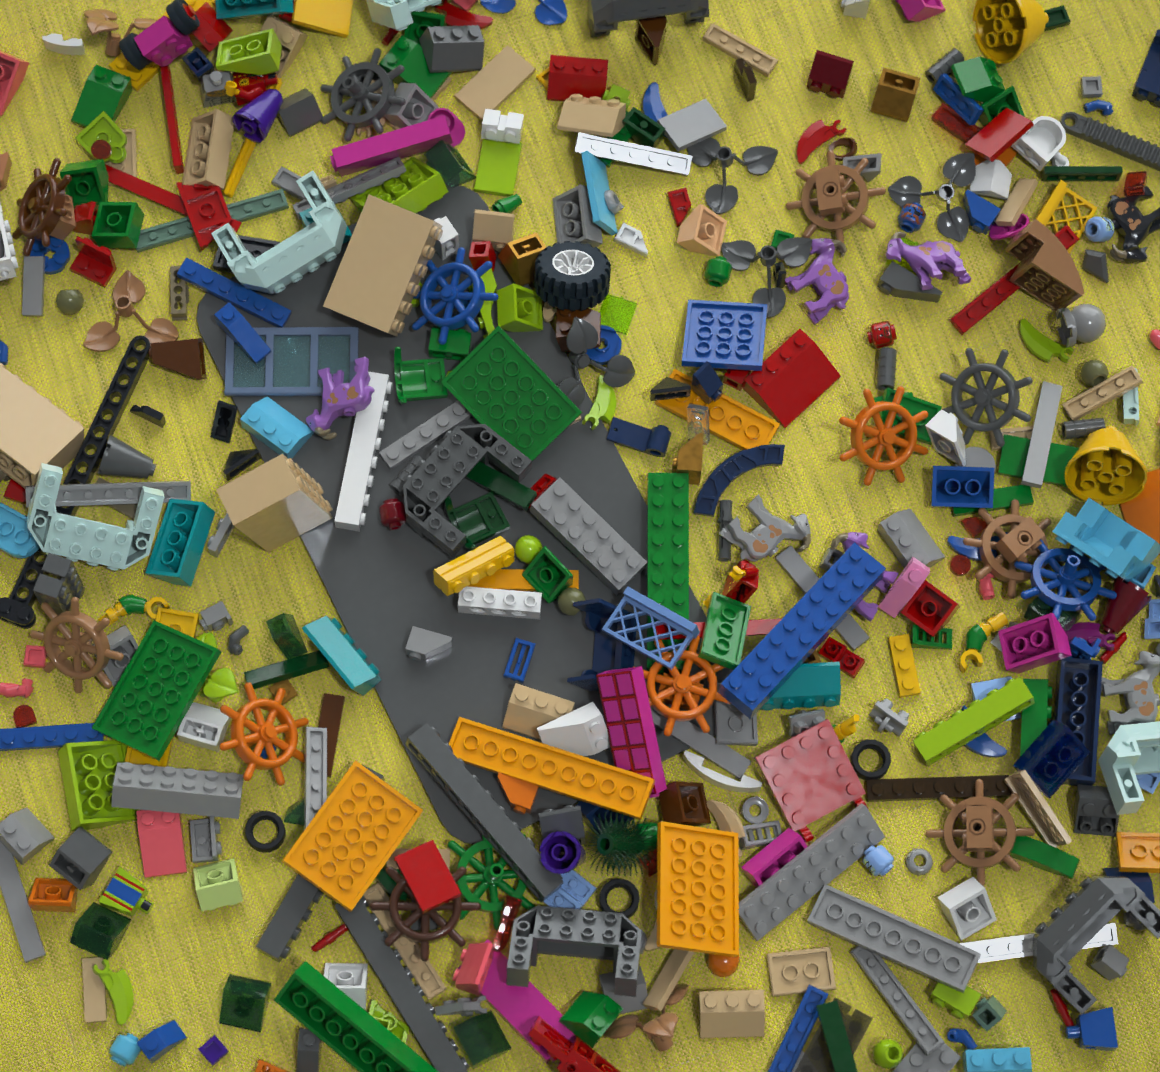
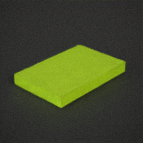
(498, 168)

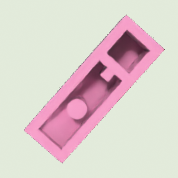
(904, 587)

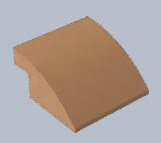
(1044, 267)

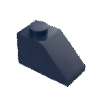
(198, 64)
(707, 383)

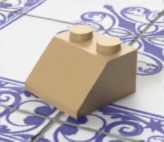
(493, 227)

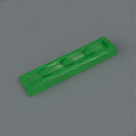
(1002, 499)

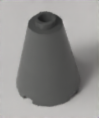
(125, 461)

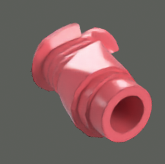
(986, 588)
(14, 690)

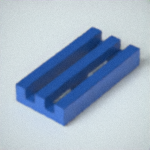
(514, 676)

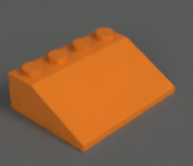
(1144, 510)

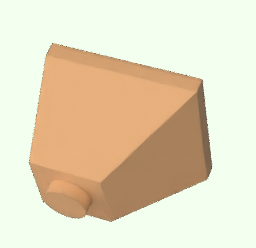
(702, 231)

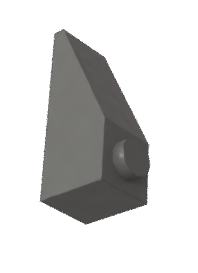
(904, 284)

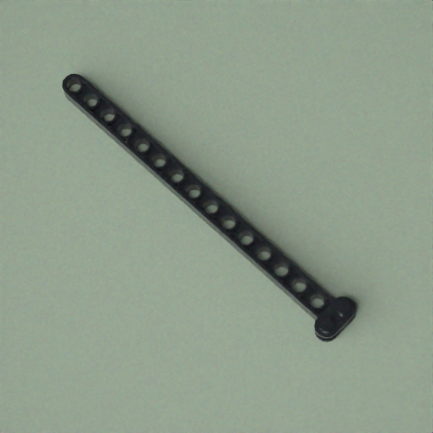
(19, 610)

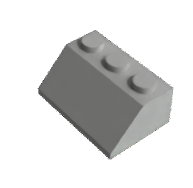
(575, 218)
(909, 539)

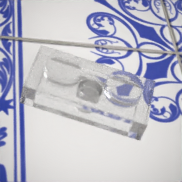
(698, 422)

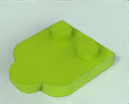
(105, 129)

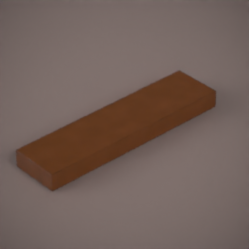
(331, 719)

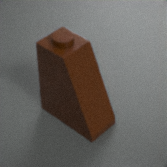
(181, 356)

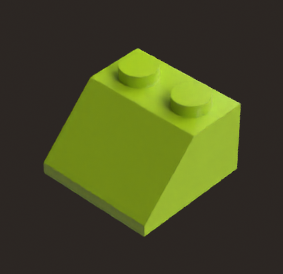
(519, 309)

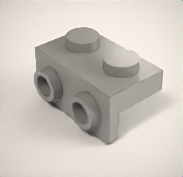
(204, 840)

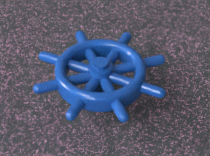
(453, 296)
(1065, 580)

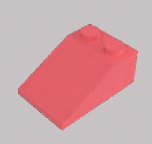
(11, 76)
(161, 843)
(474, 968)

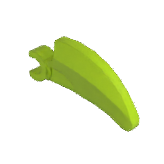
(1041, 345)
(603, 405)
(119, 990)

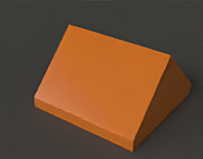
(53, 895)

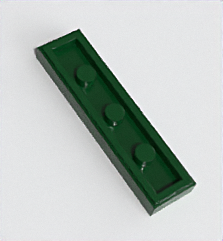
(1081, 173)
(502, 485)
(286, 669)
(836, 1037)

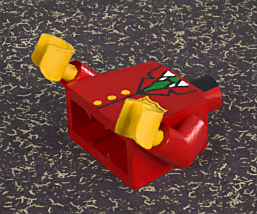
(249, 86)
(740, 582)

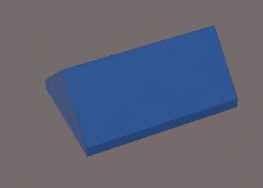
(963, 487)

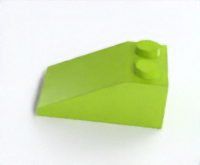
(250, 54)

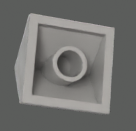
(629, 1003)

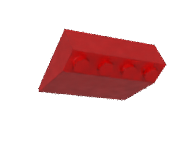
(791, 378)

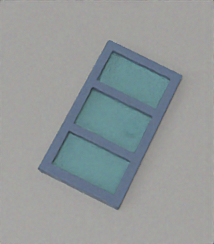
(293, 361)

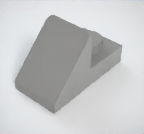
(871, 170)

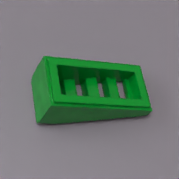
(916, 643)

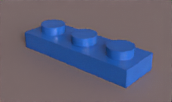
(952, 95)

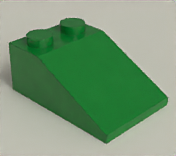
(411, 56)
(102, 92)

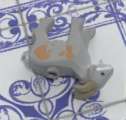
(768, 534)
(1137, 692)

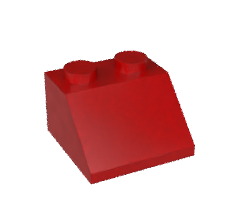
(210, 31)
(930, 608)

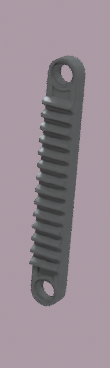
(1113, 140)

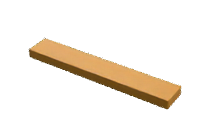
(513, 580)

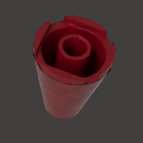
(1124, 607)

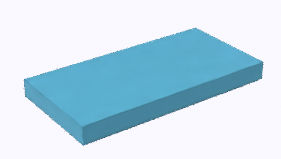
(597, 184)

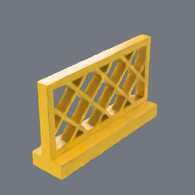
(1053, 201)

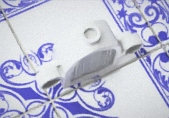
(1042, 143)

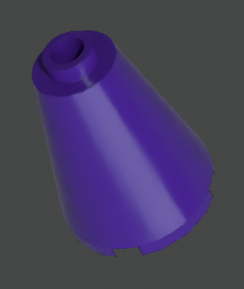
(258, 115)
(561, 852)

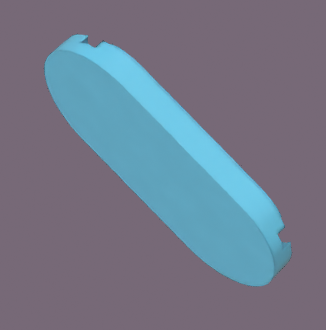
(14, 534)

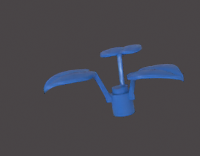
(548, 12)

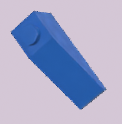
(241, 332)

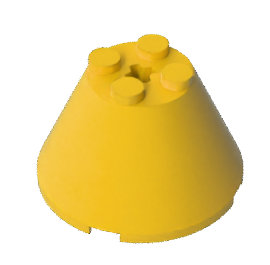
(1007, 27)
(1106, 469)

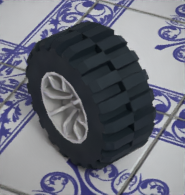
(572, 276)

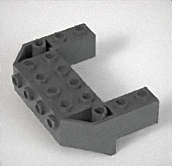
(605, 14)
(443, 473)
(1079, 922)
(575, 935)

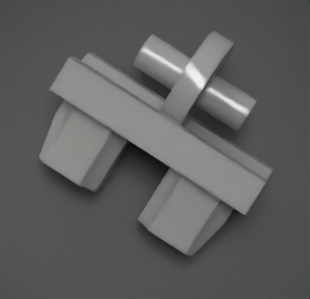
(889, 719)
(804, 720)

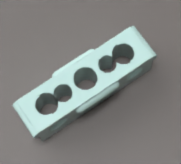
(1131, 407)

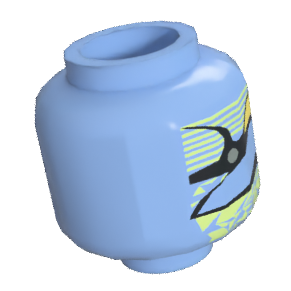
(1099, 229)
(878, 860)

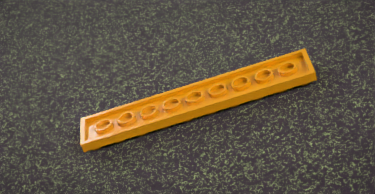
(551, 768)

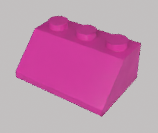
(921, 9)
(1034, 644)
(774, 857)

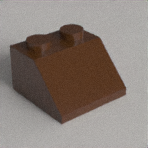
(651, 36)
(565, 320)
(684, 804)

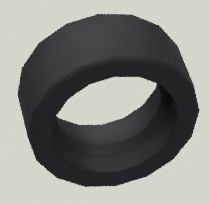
(871, 744)
(265, 815)
(622, 883)

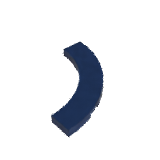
(731, 469)

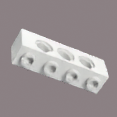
(500, 602)

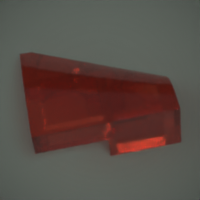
(507, 915)

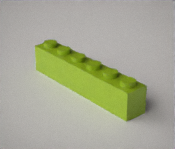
(973, 721)

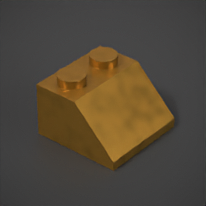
(690, 459)

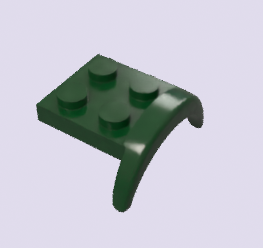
(477, 519)

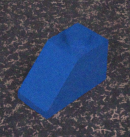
(980, 212)
(161, 1040)

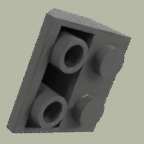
(1094, 811)
(566, 819)
(80, 859)

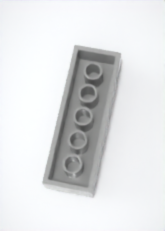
(588, 536)
(177, 790)

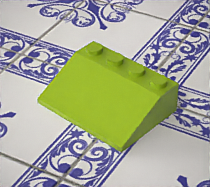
(410, 190)
(88, 783)

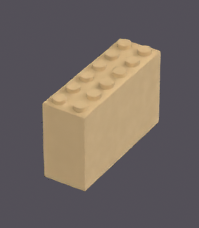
(383, 265)
(33, 431)
(275, 503)

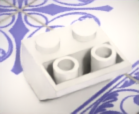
(203, 727)

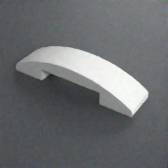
(746, 785)

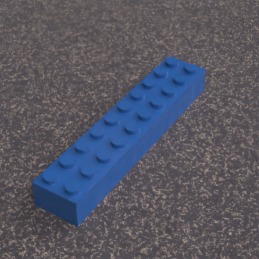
(801, 630)

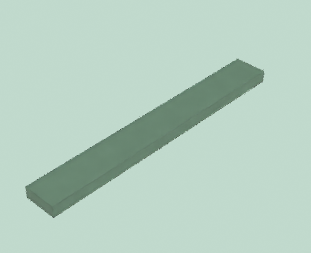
(240, 211)

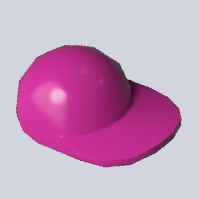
(455, 126)
(1003, 232)

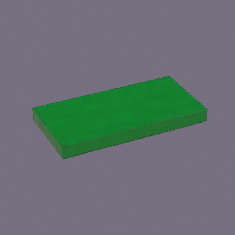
(1014, 456)
(724, 631)

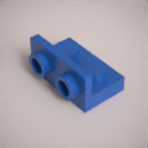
(1081, 649)

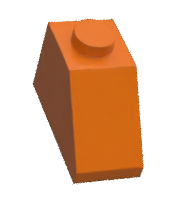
(518, 793)

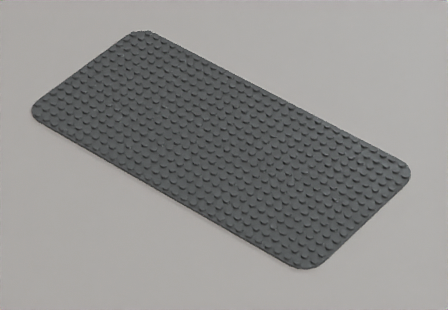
(386, 576)

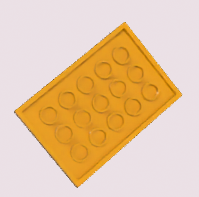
(352, 836)
(697, 889)

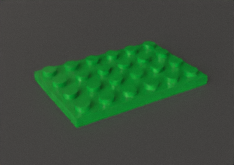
(511, 394)
(156, 690)

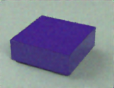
(213, 1050)

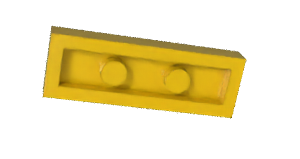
(904, 665)

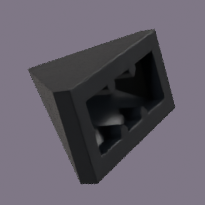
(670, 389)
(224, 421)
(239, 461)

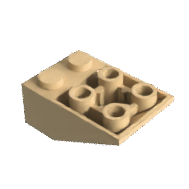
(290, 39)

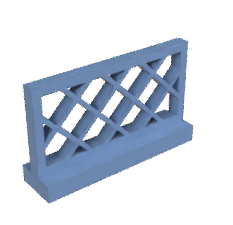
(662, 615)

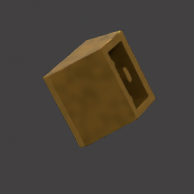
(895, 94)
(520, 258)

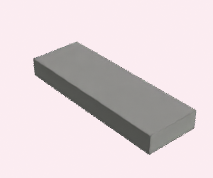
(33, 286)

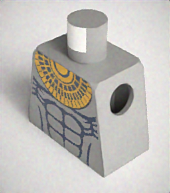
(213, 88)

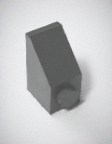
(308, 1051)

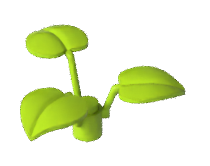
(222, 681)

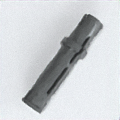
(724, 519)

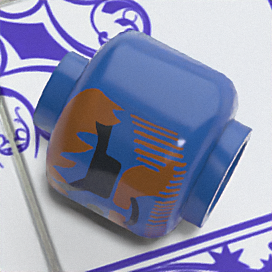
(911, 217)

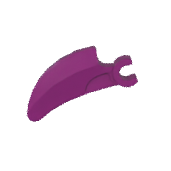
(1090, 632)

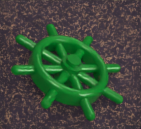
(489, 876)

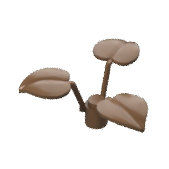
(99, 21)
(128, 290)
(658, 1030)

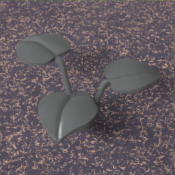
(757, 159)
(958, 169)
(793, 251)
(579, 339)

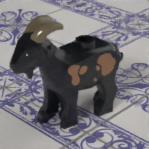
(1132, 226)

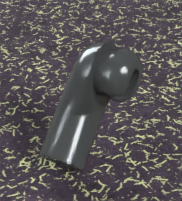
(234, 640)

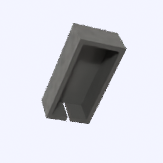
(61, 590)

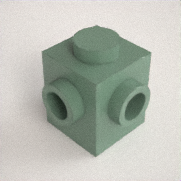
(988, 1012)

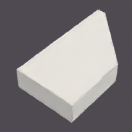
(631, 239)

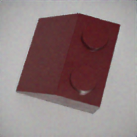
(830, 74)

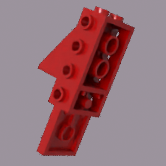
(572, 1056)

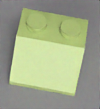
(217, 885)

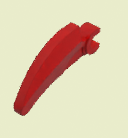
(459, 17)
(814, 137)

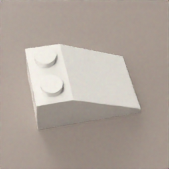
(577, 732)

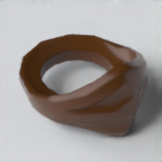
(847, 142)

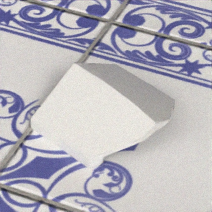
(991, 180)

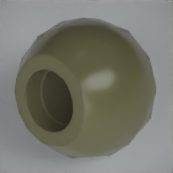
(69, 301)
(1094, 372)
(567, 598)

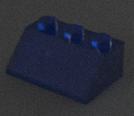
(1052, 757)

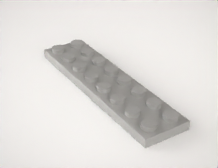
(809, 872)
(894, 938)

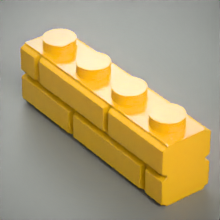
(474, 566)

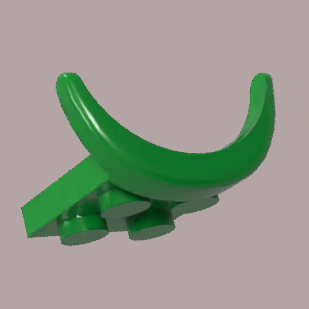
(418, 378)

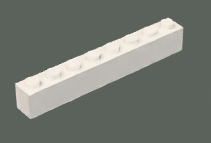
(362, 457)

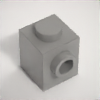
(1110, 962)

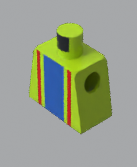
(125, 895)

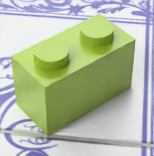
(959, 1003)

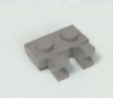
(464, 1007)

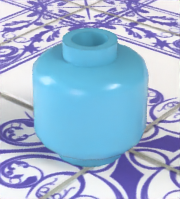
(125, 1049)

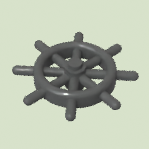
(362, 94)
(986, 396)

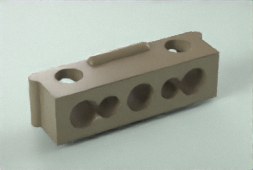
(183, 297)

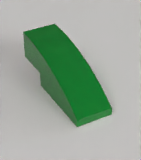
(1044, 856)

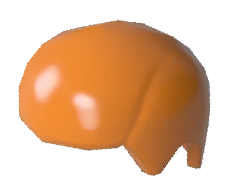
(722, 965)

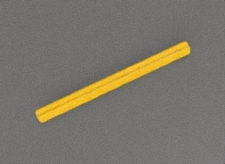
(242, 159)

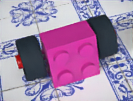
(163, 39)

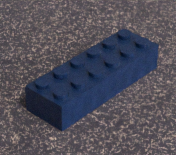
(1079, 708)

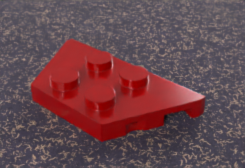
(205, 210)

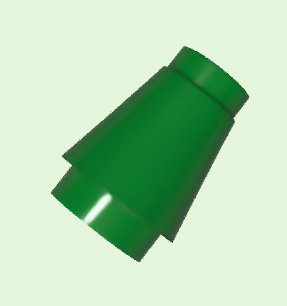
(507, 204)

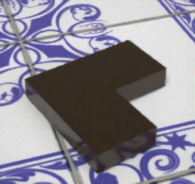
(746, 78)

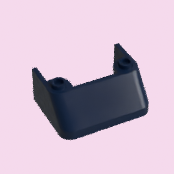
(608, 651)

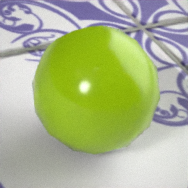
(527, 548)
(887, 1053)

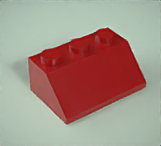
(576, 76)

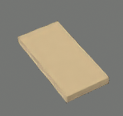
(495, 82)

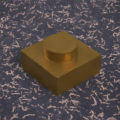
(290, 691)

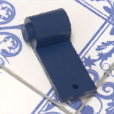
(646, 440)

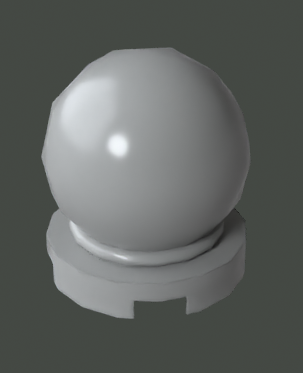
(1082, 324)

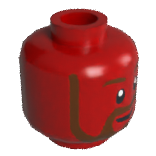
(882, 334)

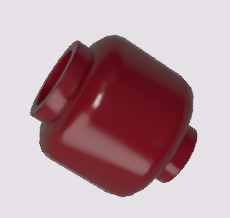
(392, 514)

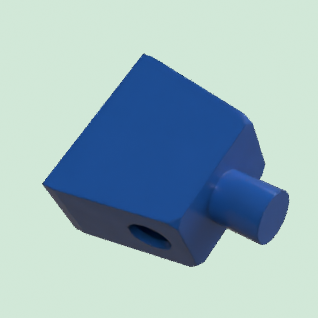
(1095, 1030)

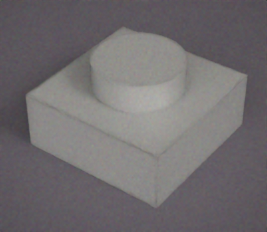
(1091, 86)

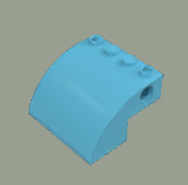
(1107, 540)

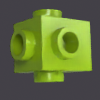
(617, 91)

